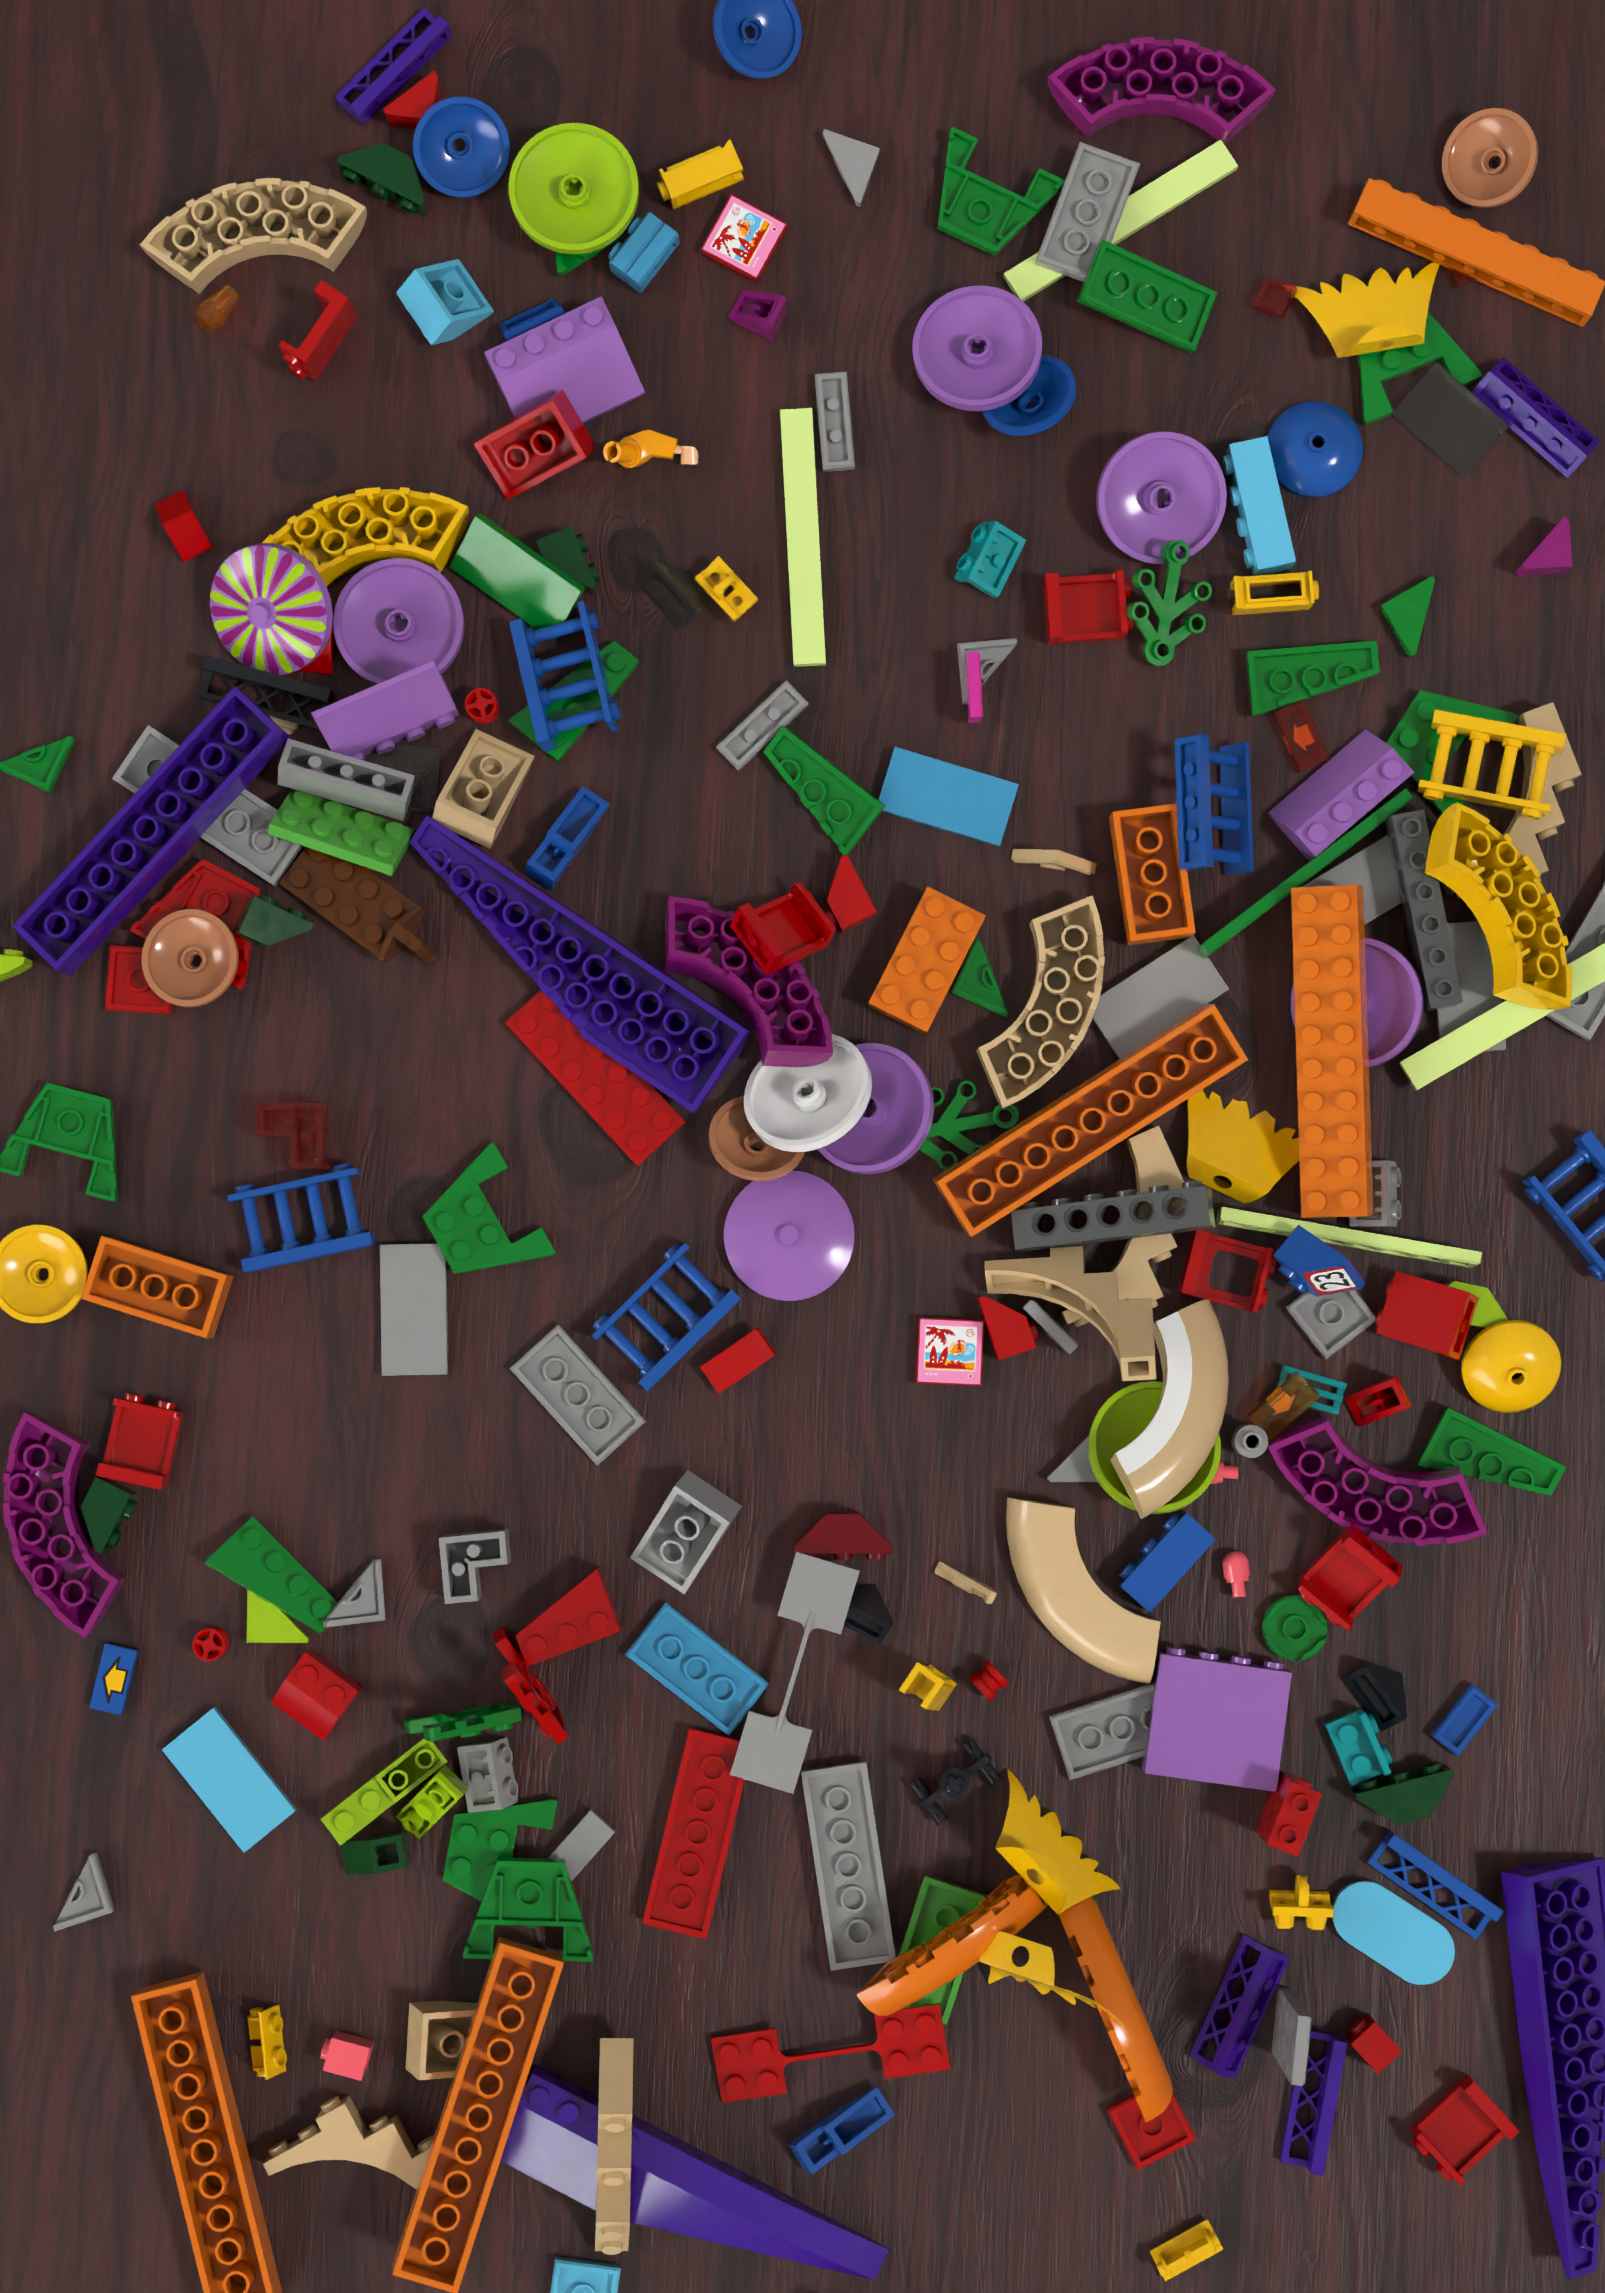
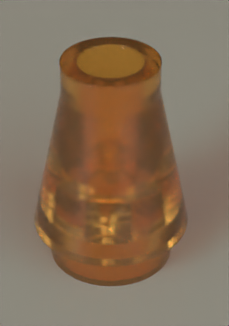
(215, 310)

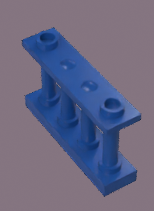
(533, 668)
(1194, 805)
(1587, 1150)
(323, 1242)
(696, 1323)

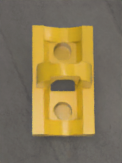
(717, 579)
(1300, 1902)

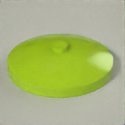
(573, 188)
(1119, 1424)

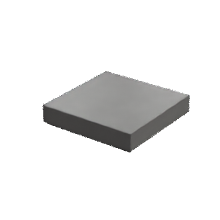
(1331, 1319)

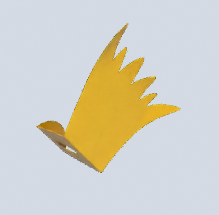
(1373, 316)
(1237, 1148)
(1044, 1857)
(1037, 1971)

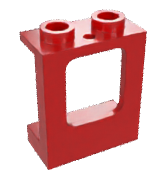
(1199, 1262)

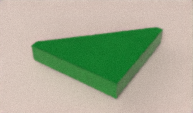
(1407, 614)
(40, 765)
(978, 982)

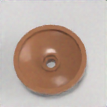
(1475, 147)
(171, 952)
(732, 1141)

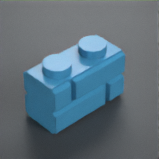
(643, 251)

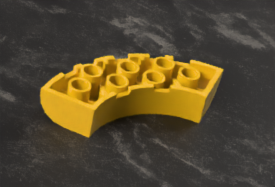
(375, 527)
(1508, 904)

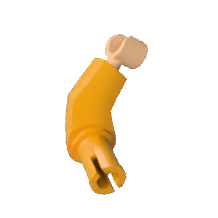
(646, 444)

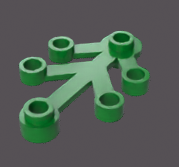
(1167, 608)
(949, 1127)

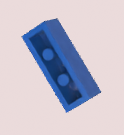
(1165, 1560)

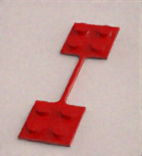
(753, 2065)

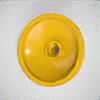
(21, 1259)
(1507, 1350)

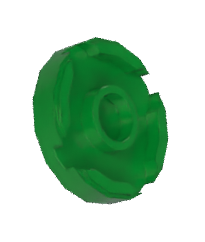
(1294, 1628)

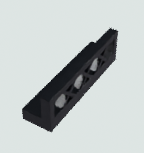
(268, 681)

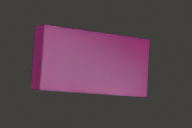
(974, 687)

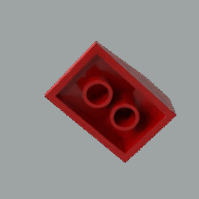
(535, 445)

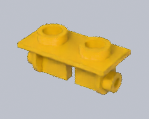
(269, 2056)
(1186, 2250)

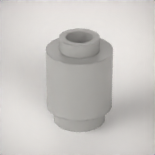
(1239, 1437)

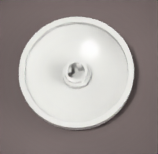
(809, 1105)

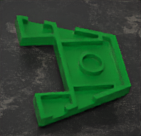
(982, 210)
(1391, 363)
(1418, 742)
(72, 1125)
(469, 1228)
(464, 1723)
(484, 1836)
(530, 1895)

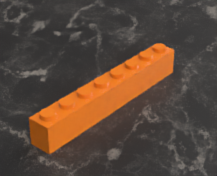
(1477, 252)

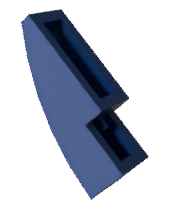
(566, 838)
(841, 2130)

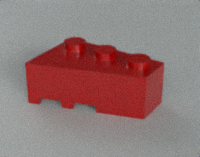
(572, 1621)

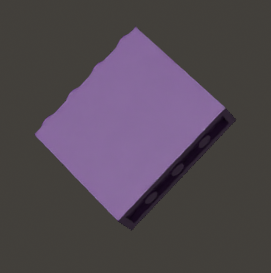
(1217, 1719)

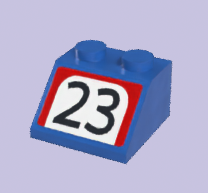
(1315, 1265)

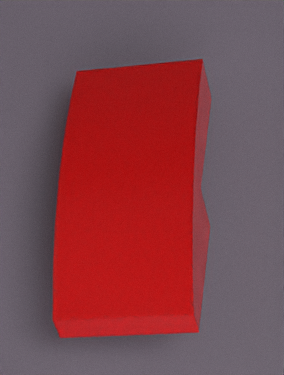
(738, 1360)

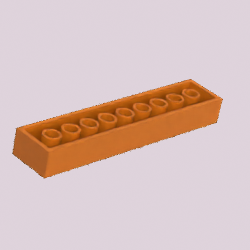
(1332, 1051)
(1090, 1119)
(477, 2115)
(205, 2137)

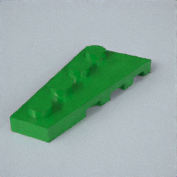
(618, 667)
(1300, 673)
(1488, 1455)

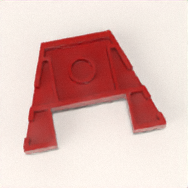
(211, 891)
(530, 1690)

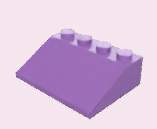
(572, 354)
(388, 713)

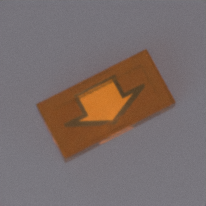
(1284, 1405)

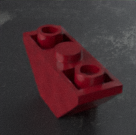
(843, 1536)

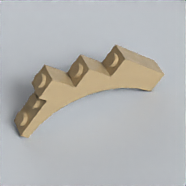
(1560, 776)
(1152, 1167)
(1094, 1296)
(345, 2137)
(614, 2145)

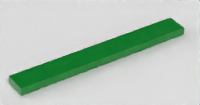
(1304, 873)

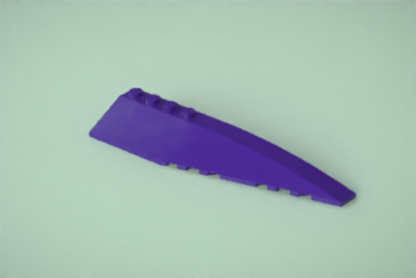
(593, 979)
(1560, 2010)
(675, 2183)

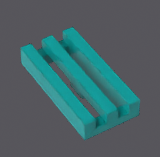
(1336, 1397)

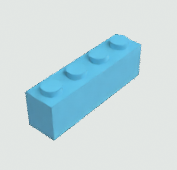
(1259, 506)

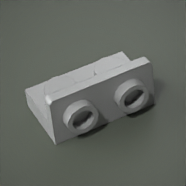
(1385, 1204)
(488, 1774)

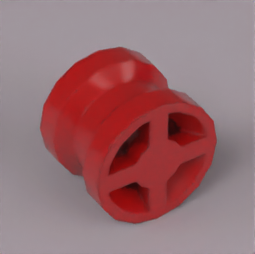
(479, 700)
(204, 1643)
(989, 1680)

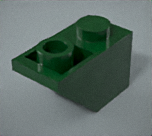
(566, 553)
(267, 924)
(105, 1511)
(377, 1853)

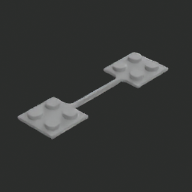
(772, 1747)

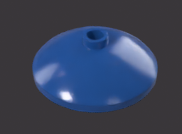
(773, 35)
(480, 160)
(1040, 405)
(1309, 469)

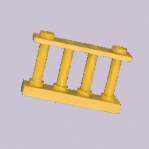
(1512, 738)

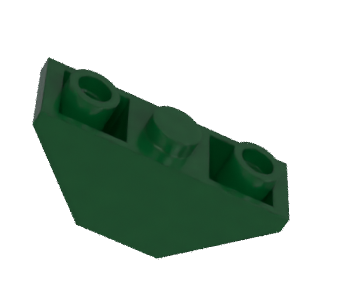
(386, 174)
(1406, 1795)

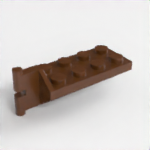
(358, 904)

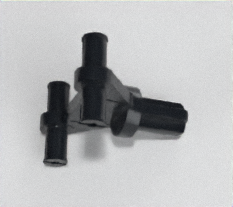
(954, 1782)

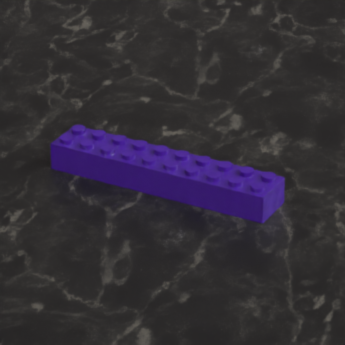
(151, 832)

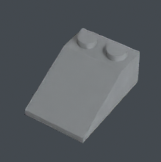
(685, 1531)

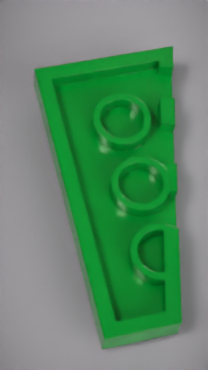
(829, 793)
(273, 1574)

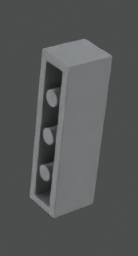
(345, 779)

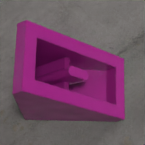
(759, 312)
(1551, 555)

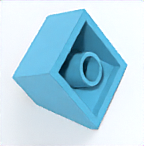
(443, 301)

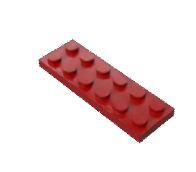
(610, 1092)
(695, 1836)

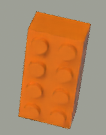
(1150, 885)
(926, 961)
(157, 1287)

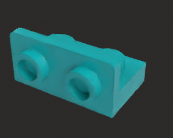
(990, 557)
(1358, 1747)

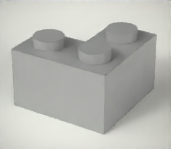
(462, 1557)

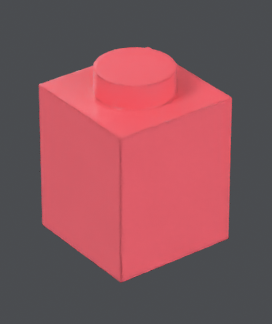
(347, 2055)

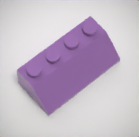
(1340, 793)

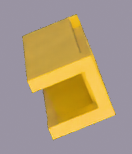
(700, 175)
(1246, 605)
(928, 1685)

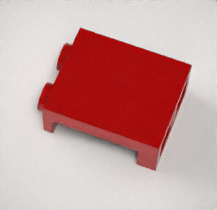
(324, 336)
(1086, 607)
(783, 929)
(1426, 1314)
(141, 1442)
(1348, 1576)
(1288, 1814)
(1461, 2129)

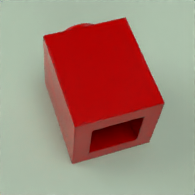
(1372, 2043)

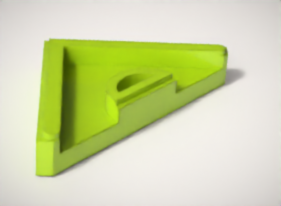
(270, 1624)

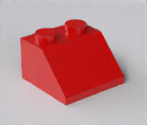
(316, 1693)

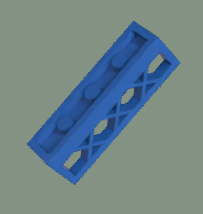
(1446, 1879)

